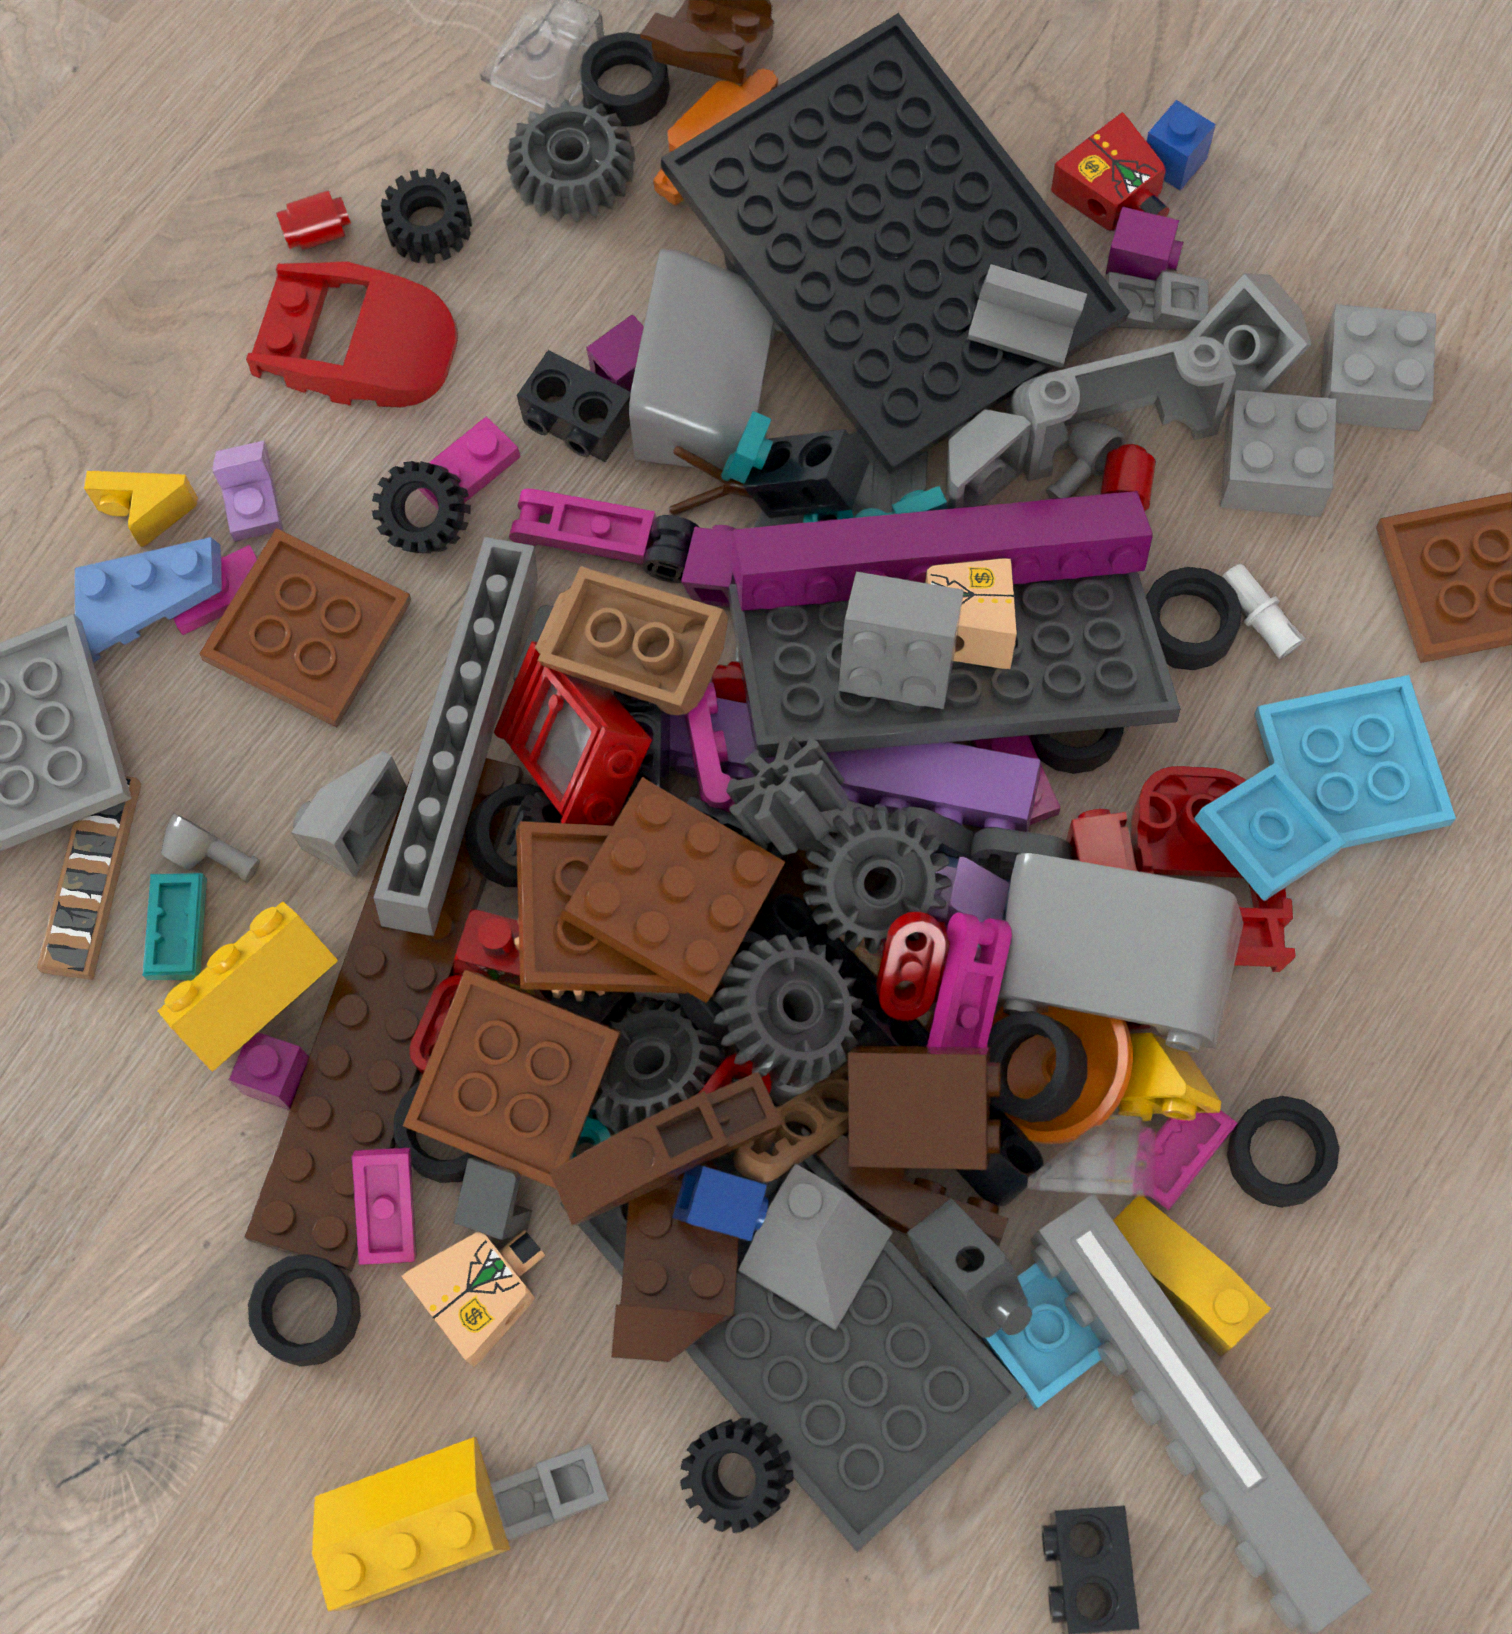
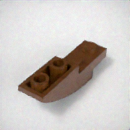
(664, 1147)
(898, 1201)

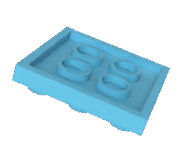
(1360, 759)

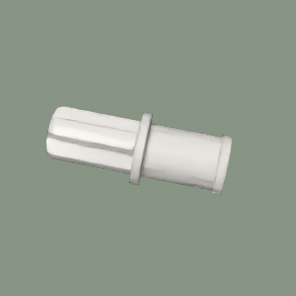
(1263, 612)

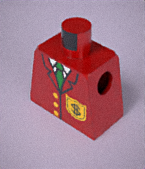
(1110, 173)
(490, 950)

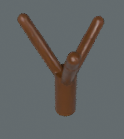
(729, 487)

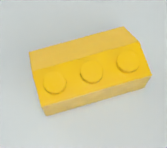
(246, 985)
(405, 1526)

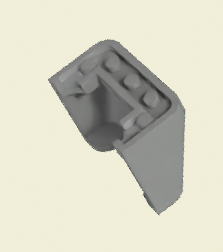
(698, 362)
(1182, 378)
(1120, 947)

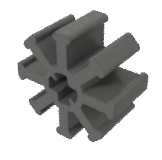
(787, 794)

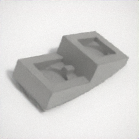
(1162, 304)
(549, 1492)

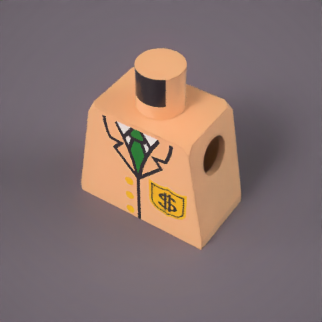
(987, 611)
(476, 1290)

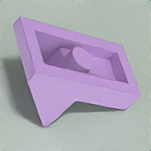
(248, 490)
(971, 892)

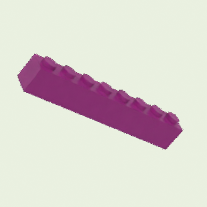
(1040, 537)

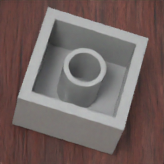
(1379, 366)
(1278, 453)
(899, 640)

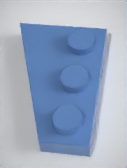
(138, 589)

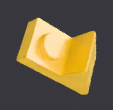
(151, 498)

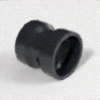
(670, 548)

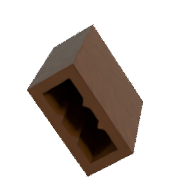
(922, 1107)

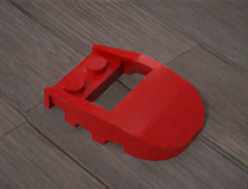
(397, 346)
(1172, 843)

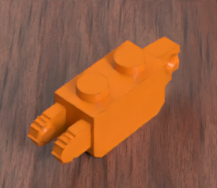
(714, 106)

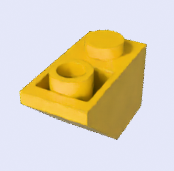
(1165, 1083)

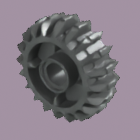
(564, 133)
(855, 853)
(761, 1029)
(652, 1041)

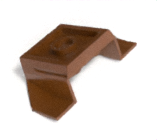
(713, 37)
(673, 1280)

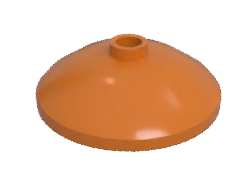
(1108, 1073)

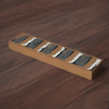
(87, 890)

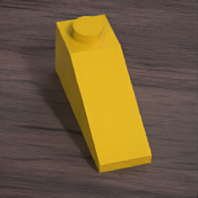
(1191, 1276)

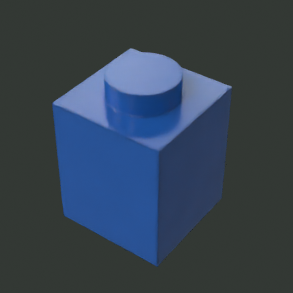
(1181, 142)
(721, 1202)

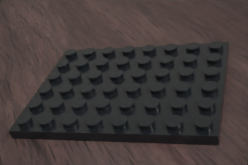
(866, 231)

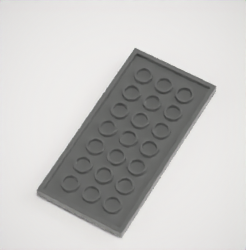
(1078, 664)
(858, 1407)

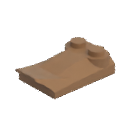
(634, 640)

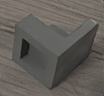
(490, 1199)

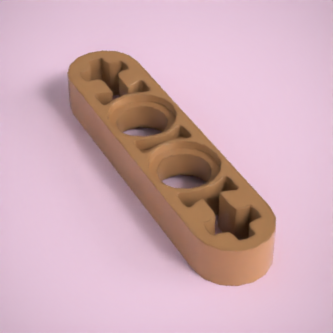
(792, 1148)

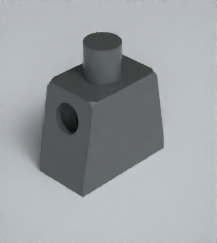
(985, 1290)

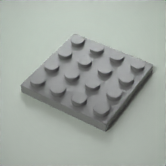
(53, 734)

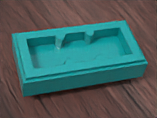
(174, 926)

